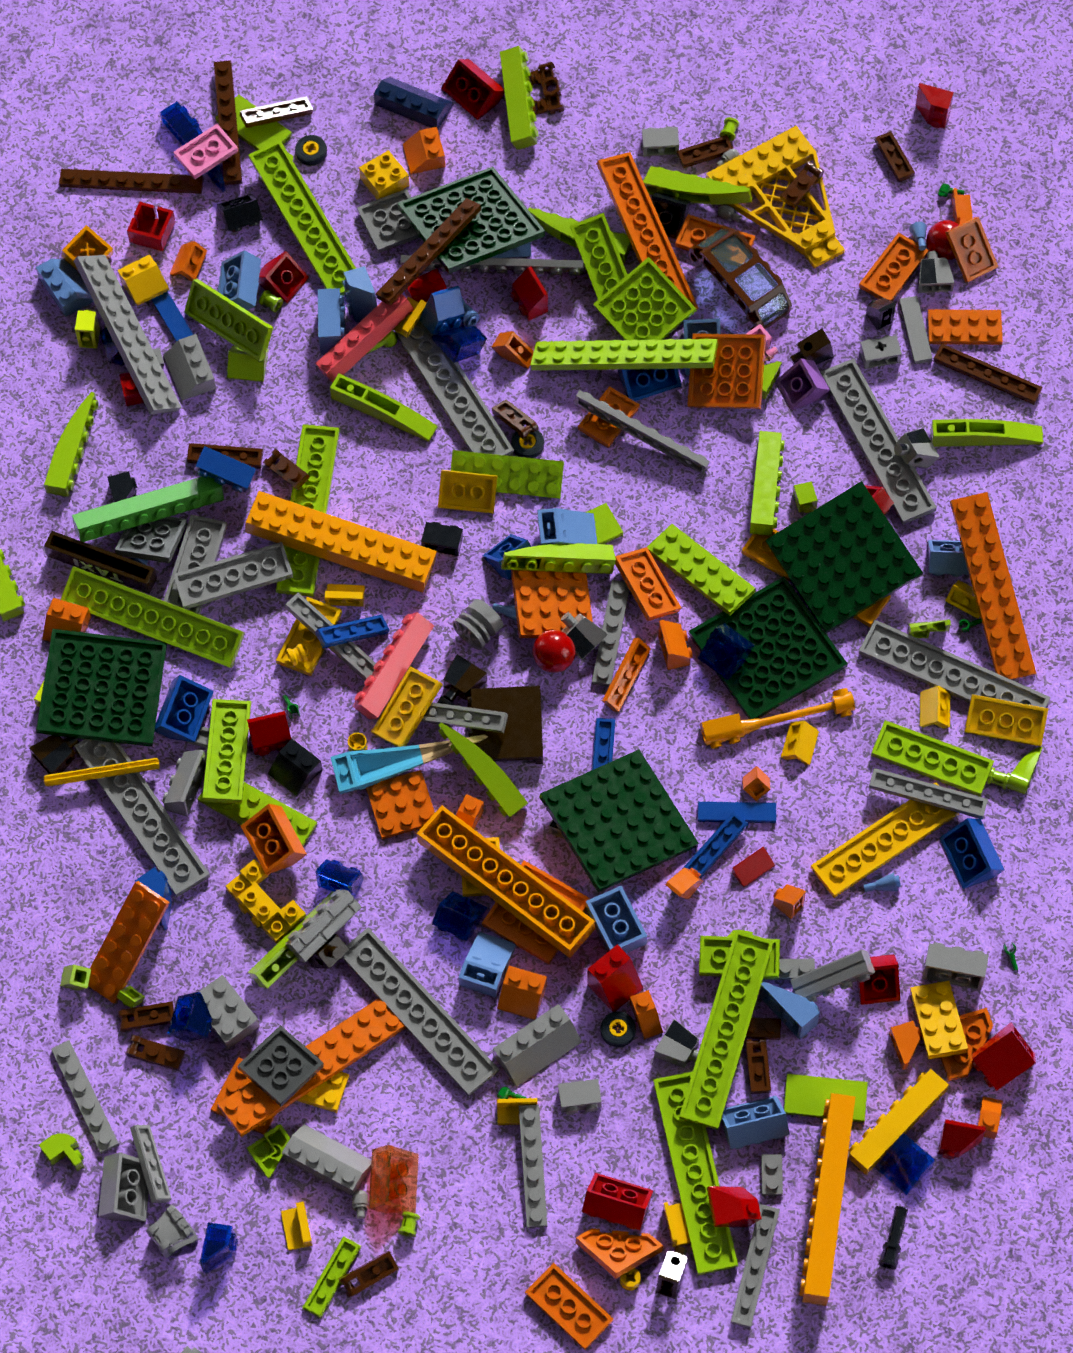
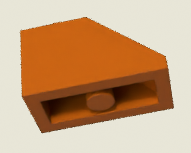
(513, 348)
(470, 810)
(685, 882)
(789, 900)
(646, 1014)
(905, 1041)
(990, 1116)

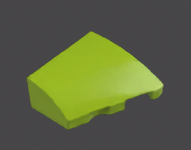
(922, 629)
(268, 1149)

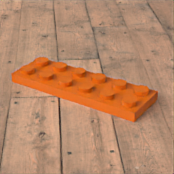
(126, 941)

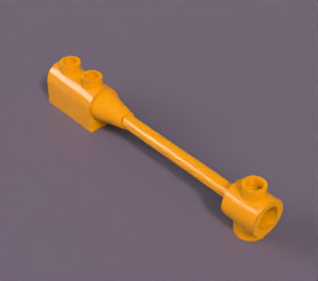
(732, 728)

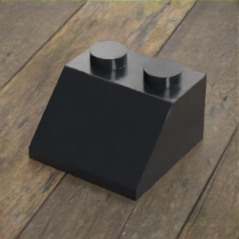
(240, 212)
(671, 212)
(295, 767)

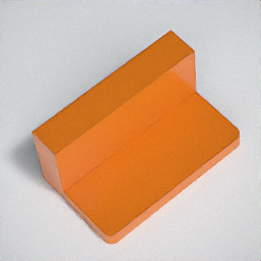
(961, 207)
(189, 260)

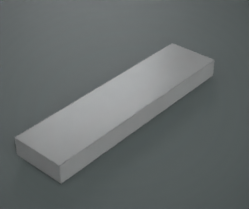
(915, 330)
(150, 1164)

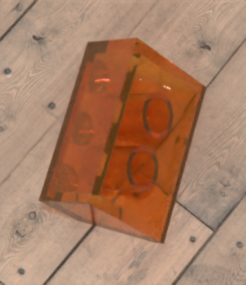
(393, 1180)

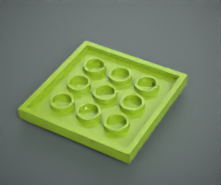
(645, 304)

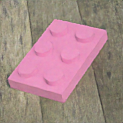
(206, 151)

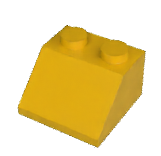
(143, 280)

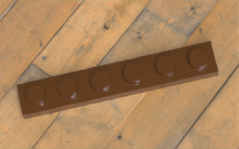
(987, 374)

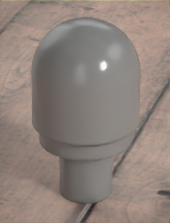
(727, 156)
(728, 213)
(360, 1203)

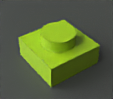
(130, 997)

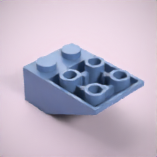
(566, 527)
(486, 964)

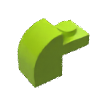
(62, 1145)

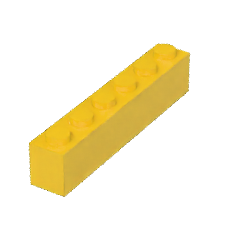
(899, 1120)

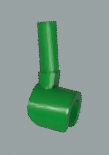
(945, 189)
(969, 624)
(291, 708)
(1012, 955)
(505, 1092)

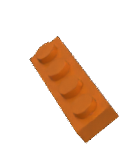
(626, 674)

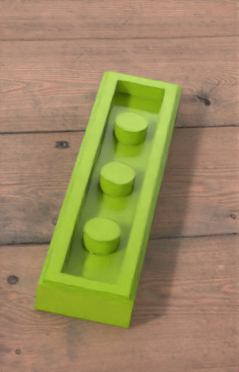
(328, 1281)

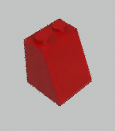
(614, 978)
(1003, 1057)

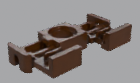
(551, 101)

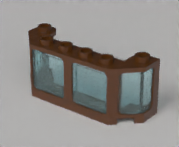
(743, 276)

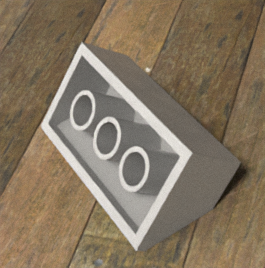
(537, 1045)
(327, 1159)

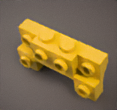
(260, 906)

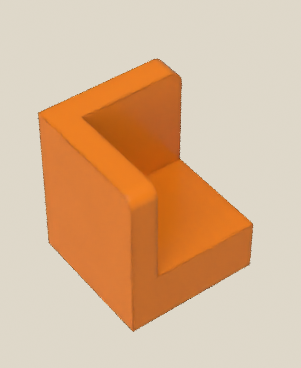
(756, 783)

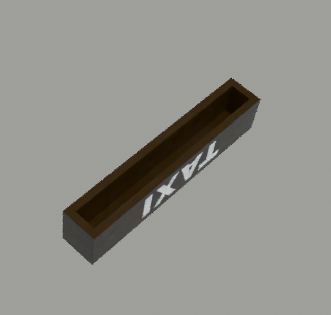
(100, 562)

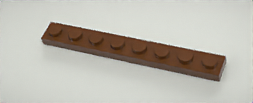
(227, 118)
(130, 181)
(428, 251)

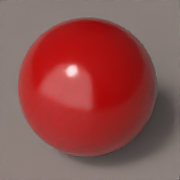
(938, 241)
(554, 651)

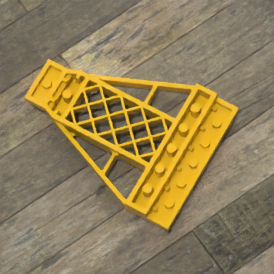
(774, 161)

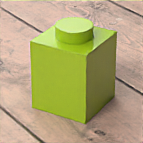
(805, 497)
(75, 977)

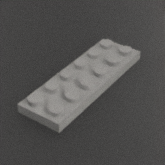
(198, 548)
(233, 575)

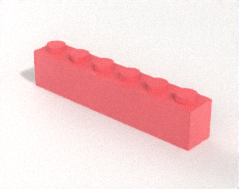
(363, 337)
(393, 665)

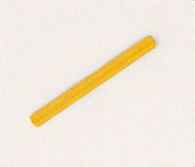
(101, 772)

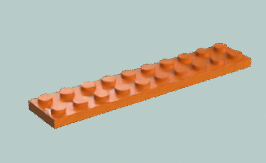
(641, 218)
(992, 586)
(337, 1051)

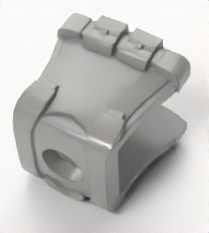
(171, 1232)

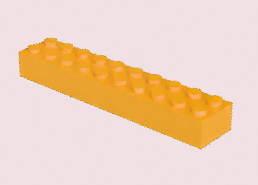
(340, 541)
(506, 881)
(828, 1200)

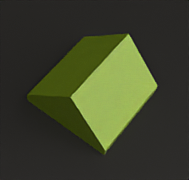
(244, 366)

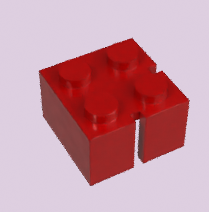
(147, 229)

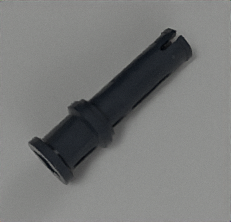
(892, 1246)

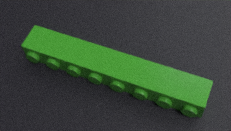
(146, 508)

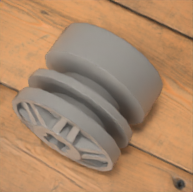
(477, 624)

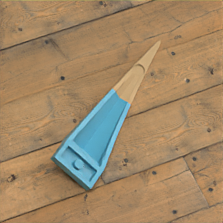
(368, 767)

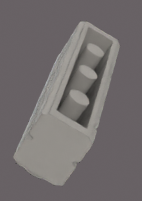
(323, 924)
(834, 975)

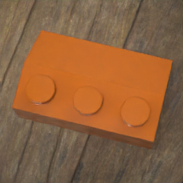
(273, 839)

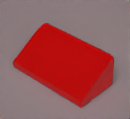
(753, 867)

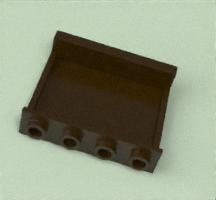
(523, 727)

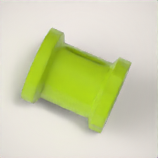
(730, 127)
(270, 301)
(998, 778)
(408, 1224)

